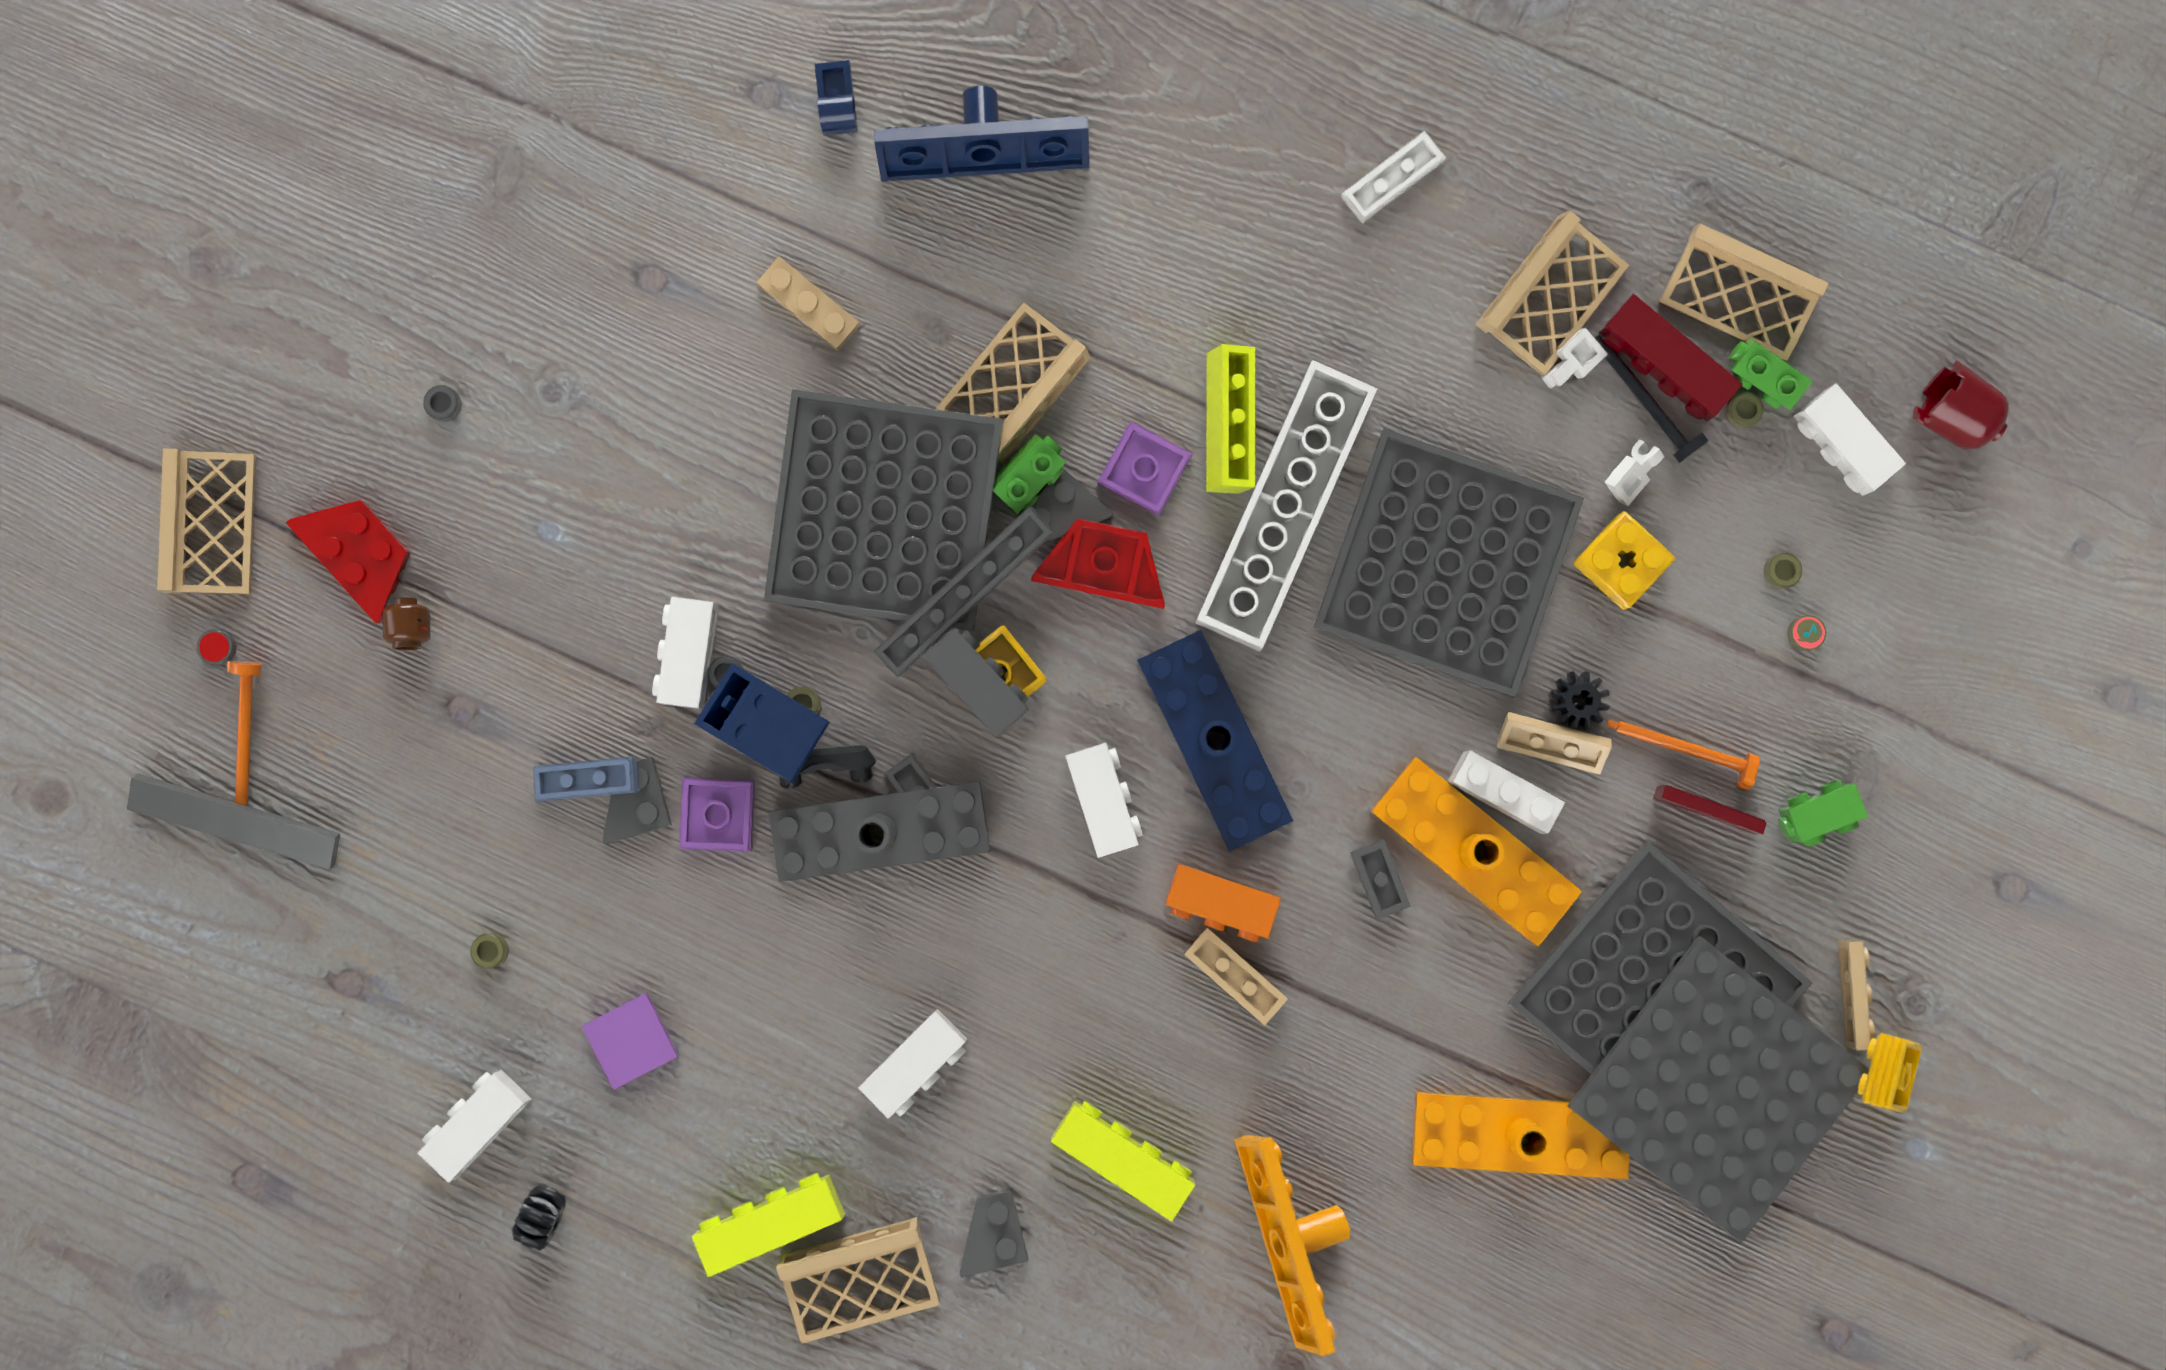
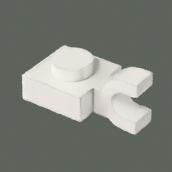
(1578, 357)
(1631, 474)

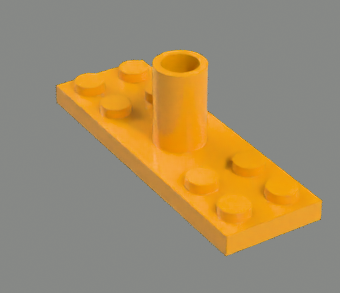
(1446, 830)
(1489, 1133)
(1290, 1241)

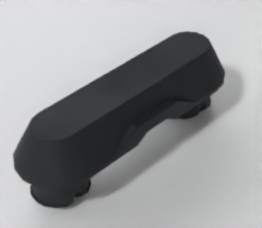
(853, 758)

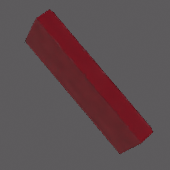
(1710, 809)

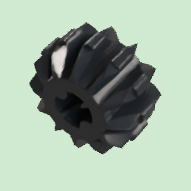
(1574, 687)
(539, 1218)

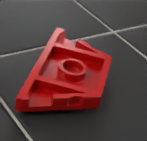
(356, 552)
(1103, 563)

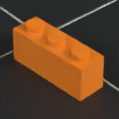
(1222, 903)

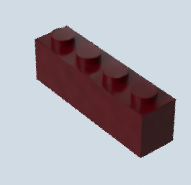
(1670, 359)

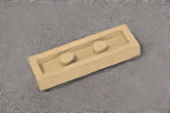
(808, 303)
(1554, 743)
(1235, 976)
(1855, 994)

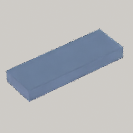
(586, 779)

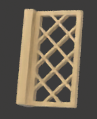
(1756, 264)
(1530, 273)
(1040, 394)
(174, 527)
(842, 1254)

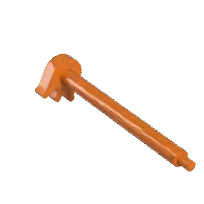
(246, 671)
(1748, 766)

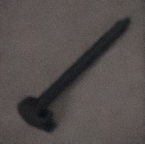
(1685, 448)

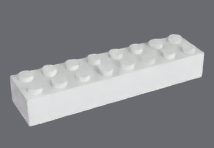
(1286, 506)

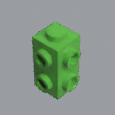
(1769, 373)
(1028, 472)
(1811, 817)

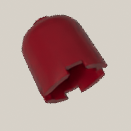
(1963, 408)

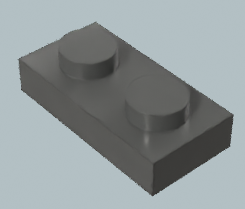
(1380, 879)

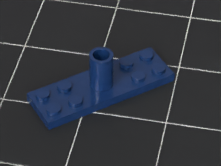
(982, 144)
(1232, 780)

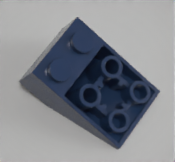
(762, 723)

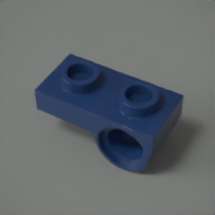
(835, 98)

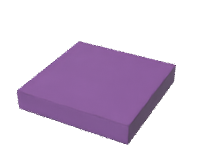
(1144, 468)
(717, 814)
(630, 1040)

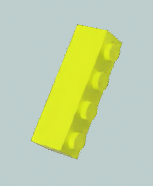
(1230, 419)
(1123, 1160)
(767, 1225)

